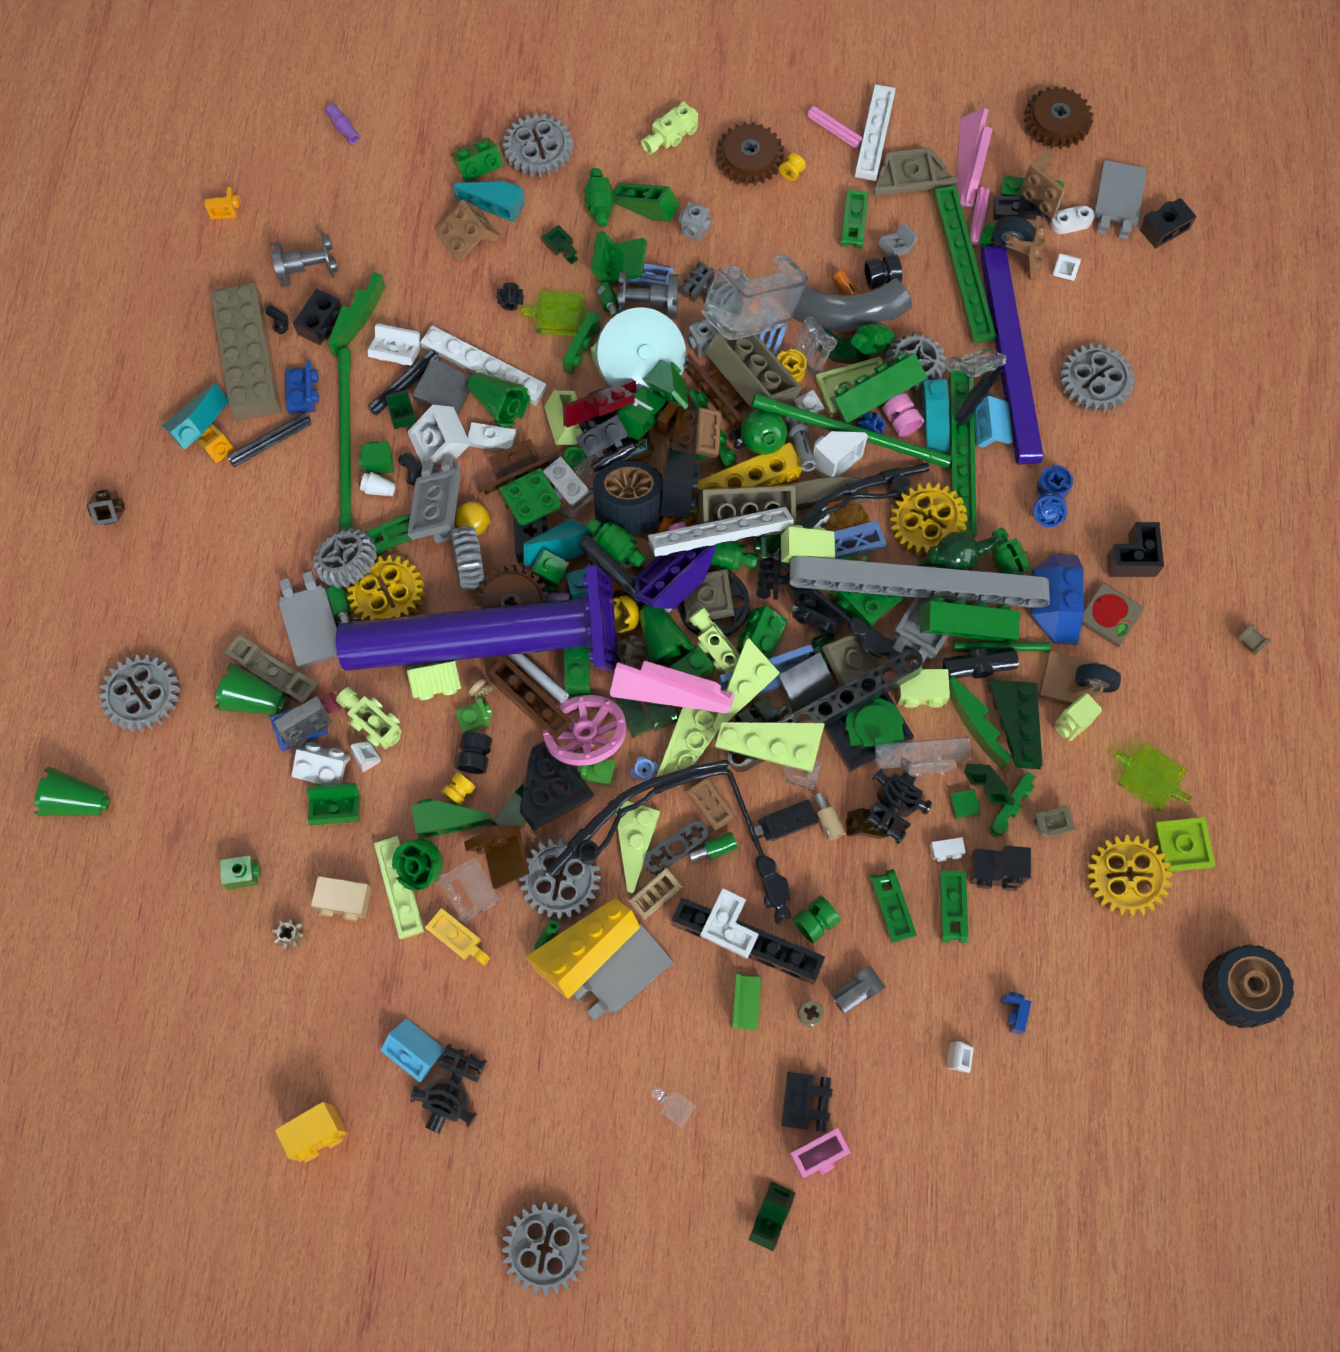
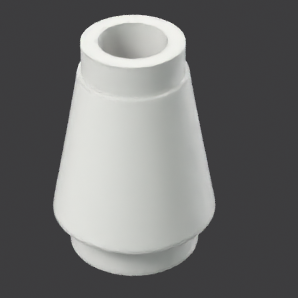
(376, 485)

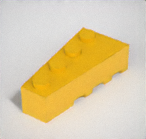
(584, 947)

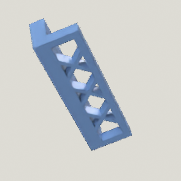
(857, 536)
(781, 663)

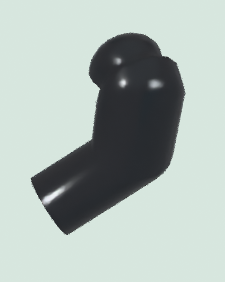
(281, 319)
(409, 461)

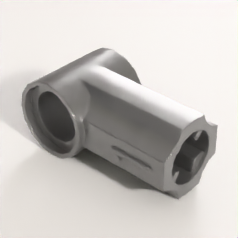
(862, 987)

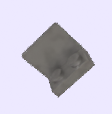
(303, 722)

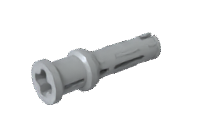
(799, 434)

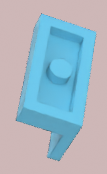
(992, 422)
(412, 1049)

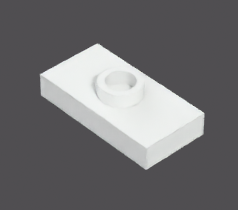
(491, 437)

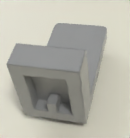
(566, 481)

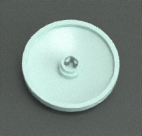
(635, 344)

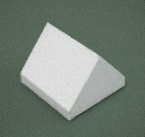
(1066, 266)
(364, 755)
(960, 1057)

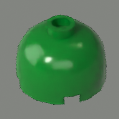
(763, 432)
(417, 864)

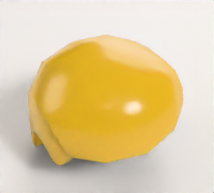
(473, 515)
(626, 614)

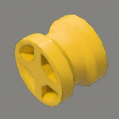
(792, 167)

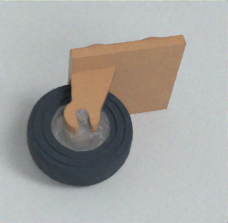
(1018, 234)
(1070, 677)

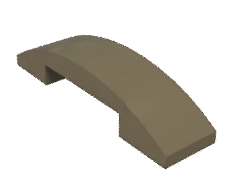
(814, 490)
(270, 669)

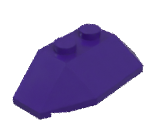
(673, 577)

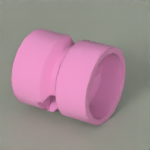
(901, 413)

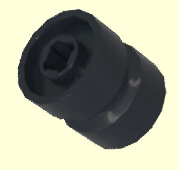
(881, 272)
(474, 751)

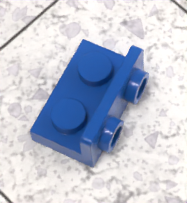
(301, 390)

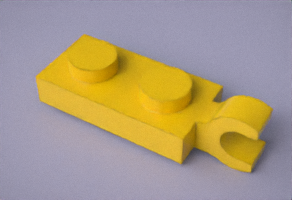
(456, 937)

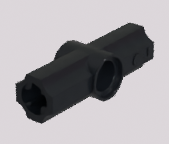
(981, 663)

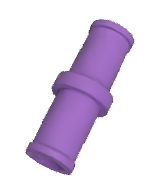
(342, 124)

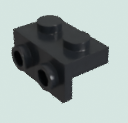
(821, 617)

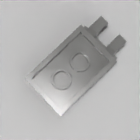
(1119, 196)
(435, 499)
(308, 622)
(908, 633)
(625, 974)

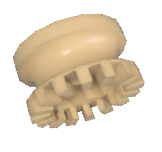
(480, 689)

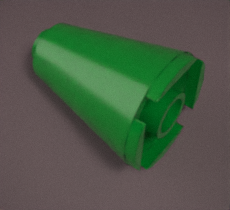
(499, 397)
(663, 637)
(247, 694)
(68, 796)

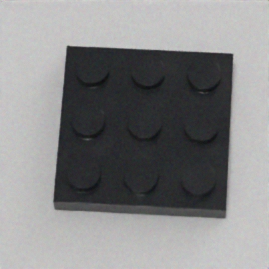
(855, 755)

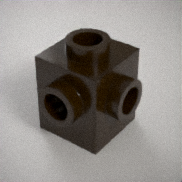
(102, 513)

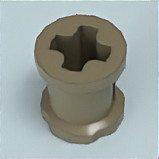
(1253, 639)
(803, 1016)

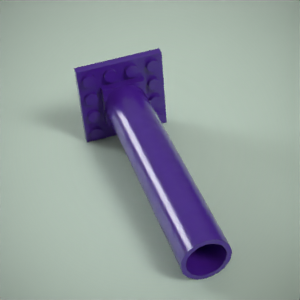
(488, 632)

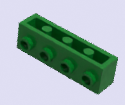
(878, 387)
(969, 621)

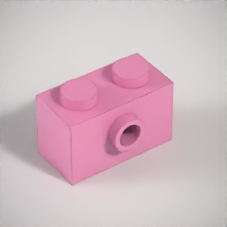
(820, 1154)

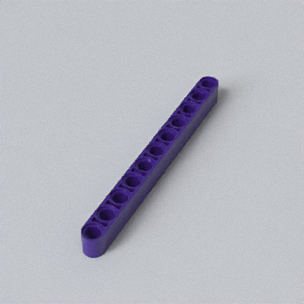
(1009, 342)

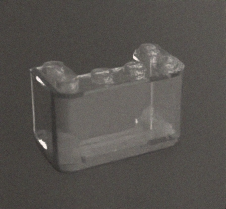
(755, 305)

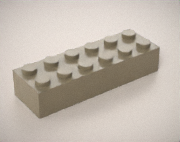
(245, 352)

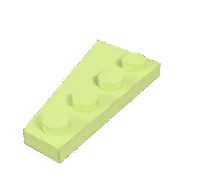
(689, 740)
(778, 743)

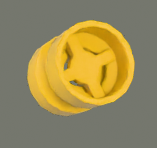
(458, 789)

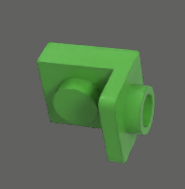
(474, 716)
(598, 773)

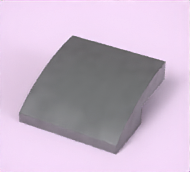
(442, 386)
(806, 682)

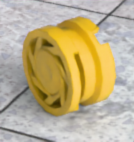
(794, 363)

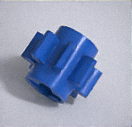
(871, 422)

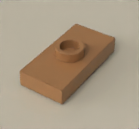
(707, 432)
(710, 804)

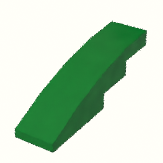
(353, 319)
(973, 716)

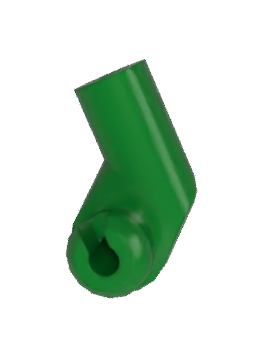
(547, 934)

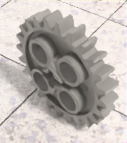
(524, 152)
(1083, 363)
(120, 707)
(582, 884)
(521, 1241)

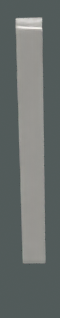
(919, 581)

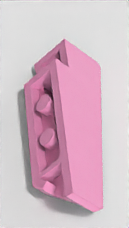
(972, 151)
(669, 687)

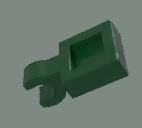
(560, 242)

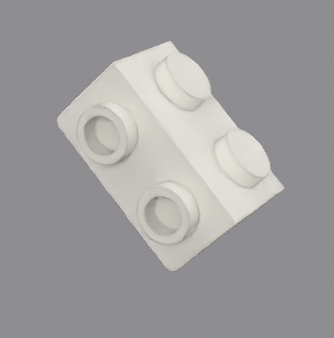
(395, 344)
(319, 764)

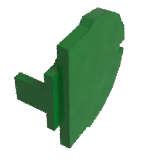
(875, 724)

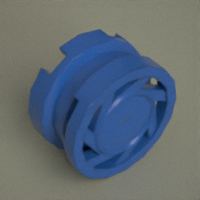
(1056, 480)
(1050, 509)

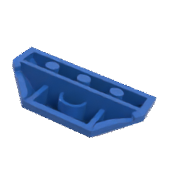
(1064, 614)

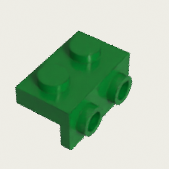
(477, 159)
(763, 629)
(333, 804)

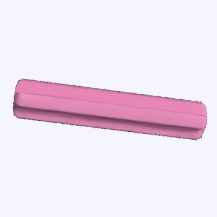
(835, 127)
(979, 215)

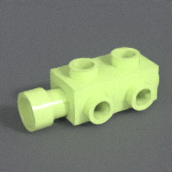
(671, 128)
(718, 648)
(376, 722)

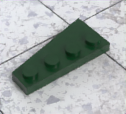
(1019, 719)

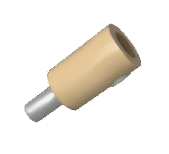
(829, 819)

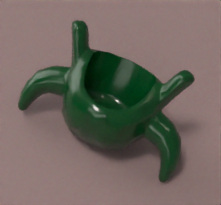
(958, 551)

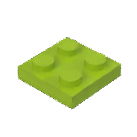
(1185, 844)

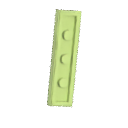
(401, 900)

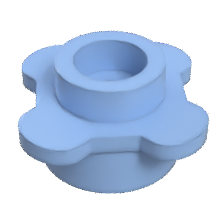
(643, 763)

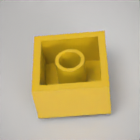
(311, 1132)

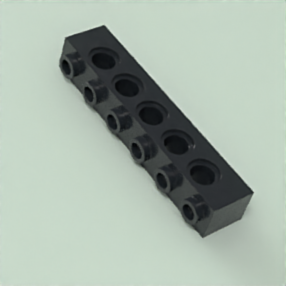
(767, 949)

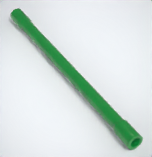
(344, 367)
(771, 405)

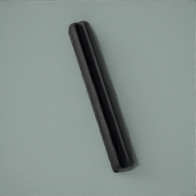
(403, 382)
(977, 395)
(269, 439)
(609, 566)

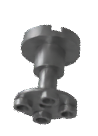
(295, 261)
(658, 296)

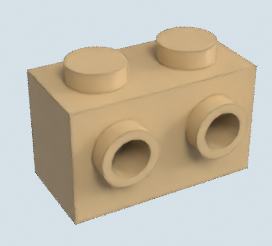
(341, 898)

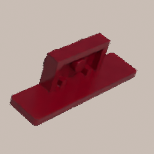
(599, 403)

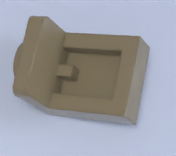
(1054, 822)

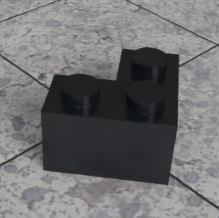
(679, 483)
(1141, 556)
(1000, 868)

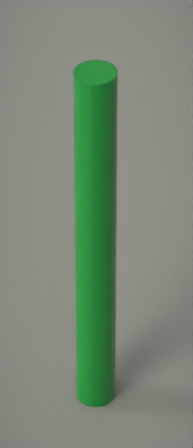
(1019, 646)

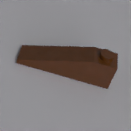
(528, 697)

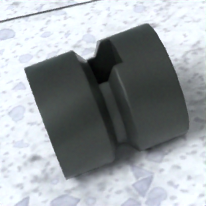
(761, 712)

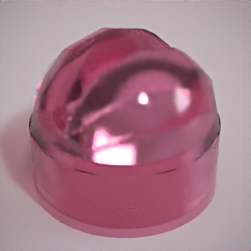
(330, 703)

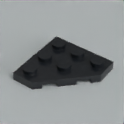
(550, 788)

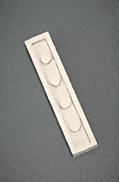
(875, 132)

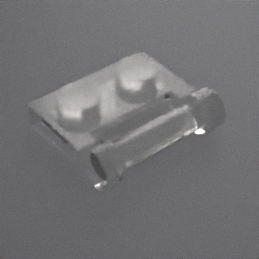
(808, 341)
(976, 362)
(476, 886)

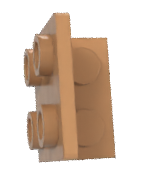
(1040, 187)
(465, 229)

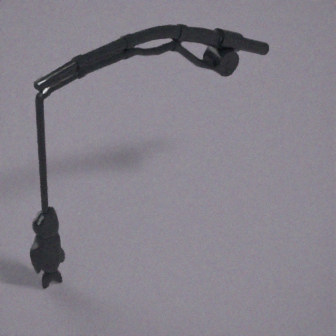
(870, 639)
(774, 885)

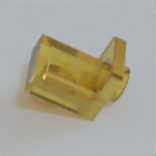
(849, 516)

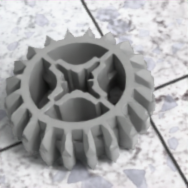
(928, 353)
(467, 557)
(345, 558)

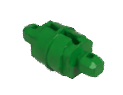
(598, 197)
(873, 338)
(616, 542)
(1009, 555)
(732, 556)

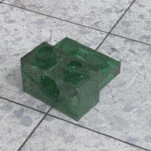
(639, 722)

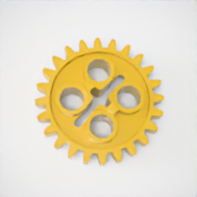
(940, 502)
(407, 582)
(1127, 853)

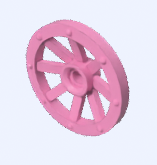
(586, 732)

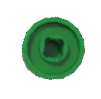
(816, 919)

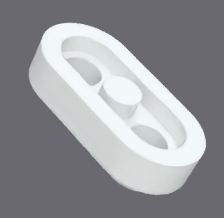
(1074, 219)

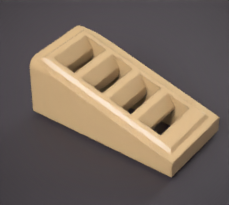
(678, 886)

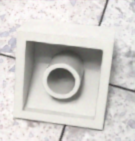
(438, 435)
(838, 452)

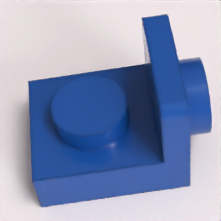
(1019, 1015)

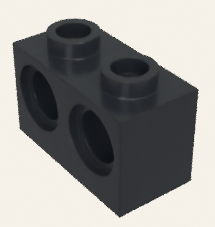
(314, 314)

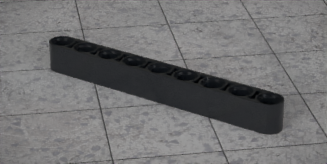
(852, 688)

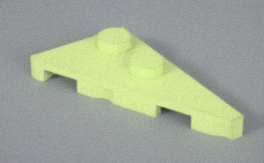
(749, 677)
(635, 837)

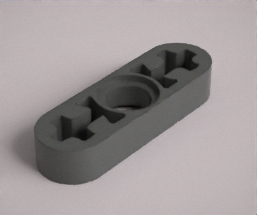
(695, 843)

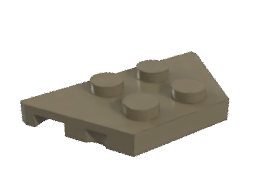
(912, 172)

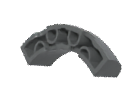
(854, 311)

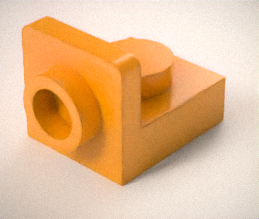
(223, 206)
(215, 443)

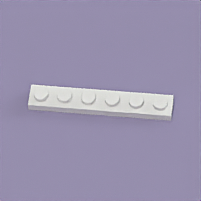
(475, 361)
(720, 531)

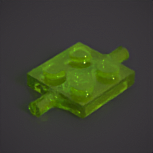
(558, 313)
(1152, 777)

